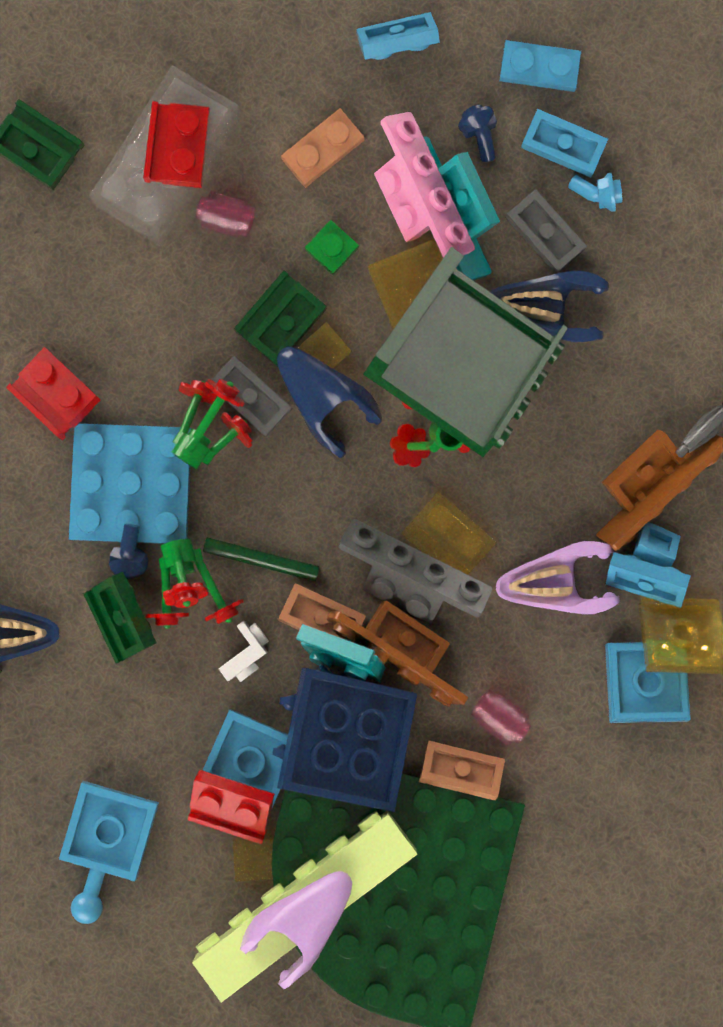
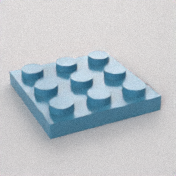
(128, 478)

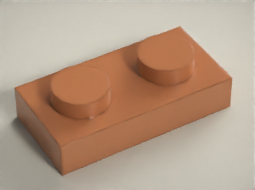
(322, 147)
(312, 610)
(462, 770)

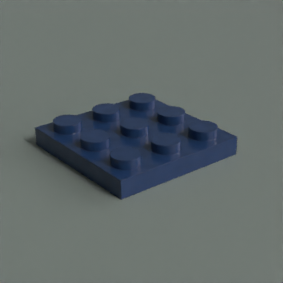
(347, 740)

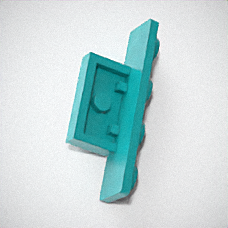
(472, 206)

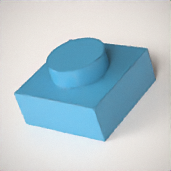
(656, 545)

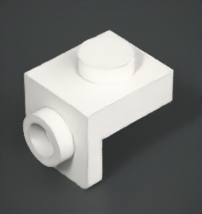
(244, 663)

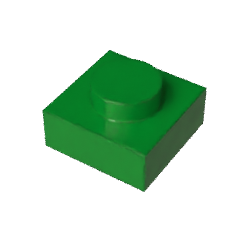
(331, 247)

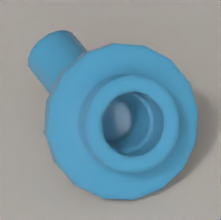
(606, 193)

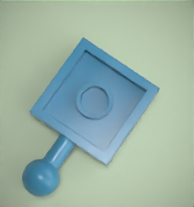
(108, 837)

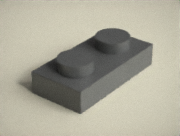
(546, 231)
(262, 405)

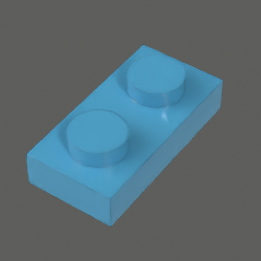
(404, 34)
(540, 66)
(564, 143)
(647, 579)

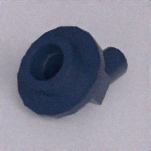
(478, 122)
(128, 557)

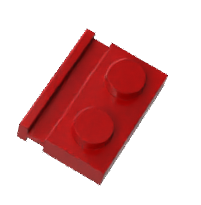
(177, 144)
(53, 393)
(230, 806)

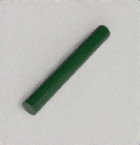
(261, 559)

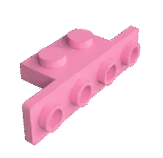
(418, 190)

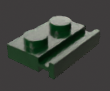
(37, 144)
(280, 317)
(119, 617)

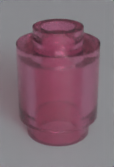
(225, 214)
(501, 717)

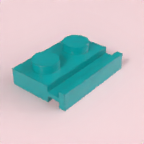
(329, 649)

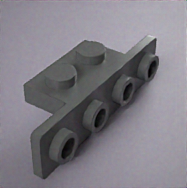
(410, 576)

